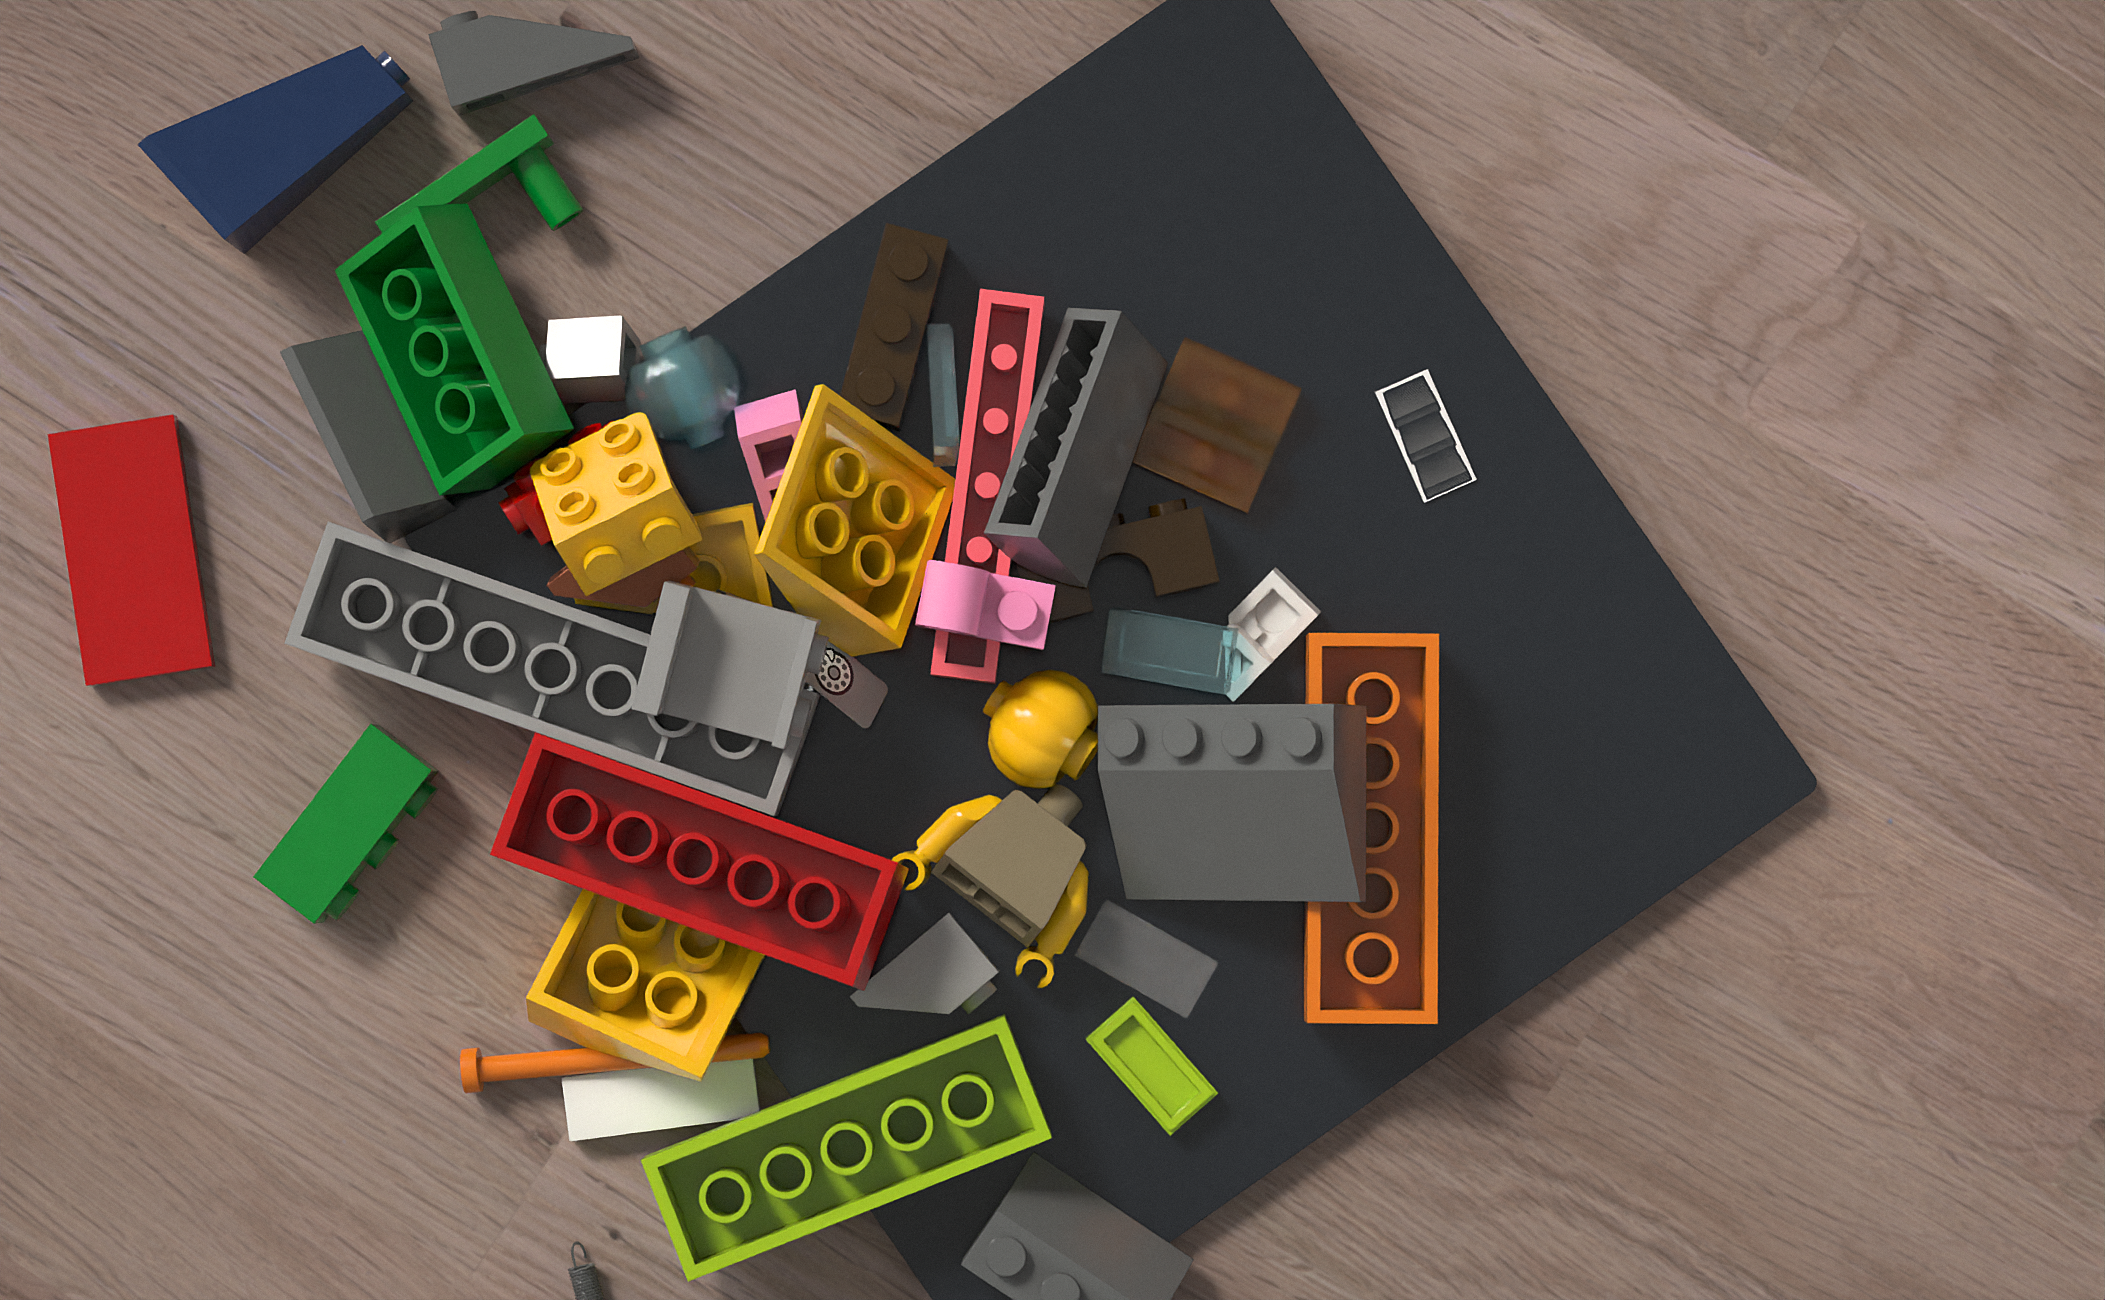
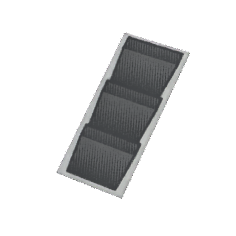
(1425, 436)

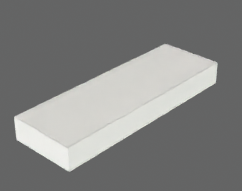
(657, 1100)

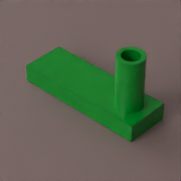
(515, 152)

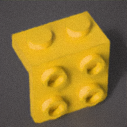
(612, 503)

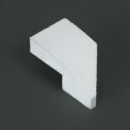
(1267, 625)

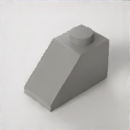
(933, 974)

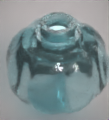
(685, 386)

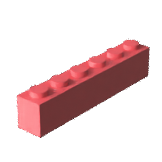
(993, 420)

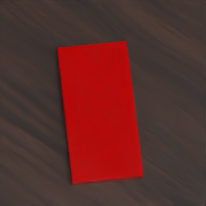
(131, 550)

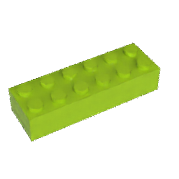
(846, 1147)

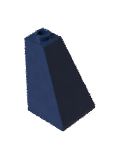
(276, 145)

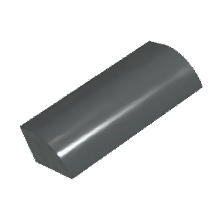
(1077, 446)

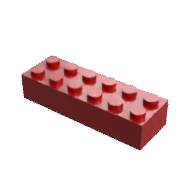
(699, 861)

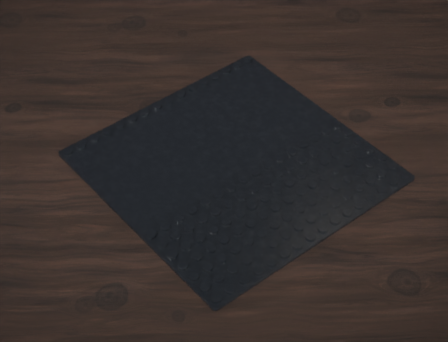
(1582, 696)

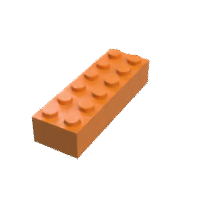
(1382, 954)

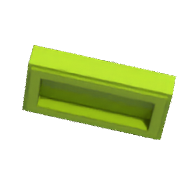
(1151, 1065)

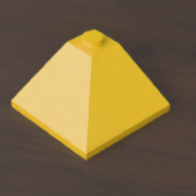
(854, 526)
(640, 986)

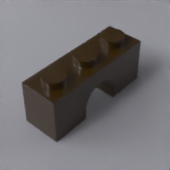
(894, 324)
(1169, 545)

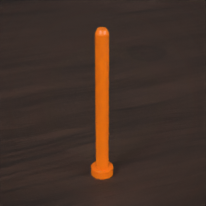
(479, 1069)

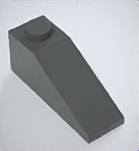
(507, 58)

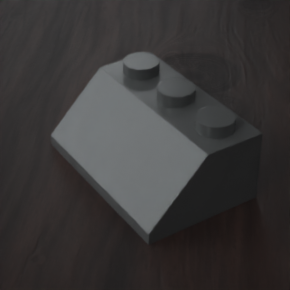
(366, 434)
(1070, 1244)

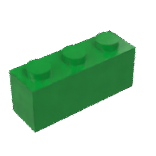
(348, 826)

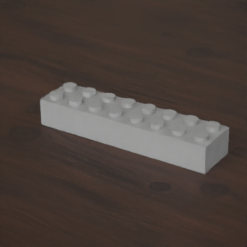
(519, 663)

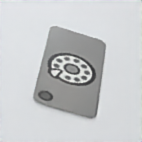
(849, 686)

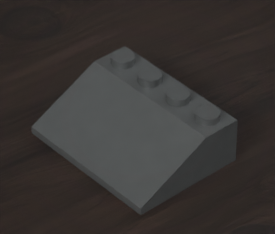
(1236, 800)

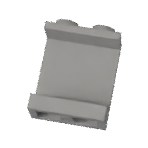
(730, 664)

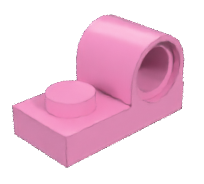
(985, 605)

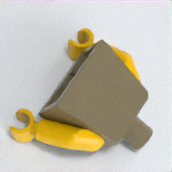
(1013, 866)

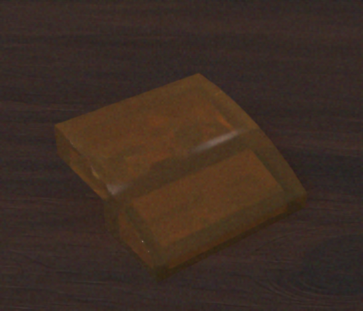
(1216, 424)

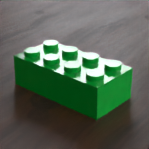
(453, 348)

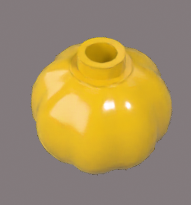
(1042, 728)

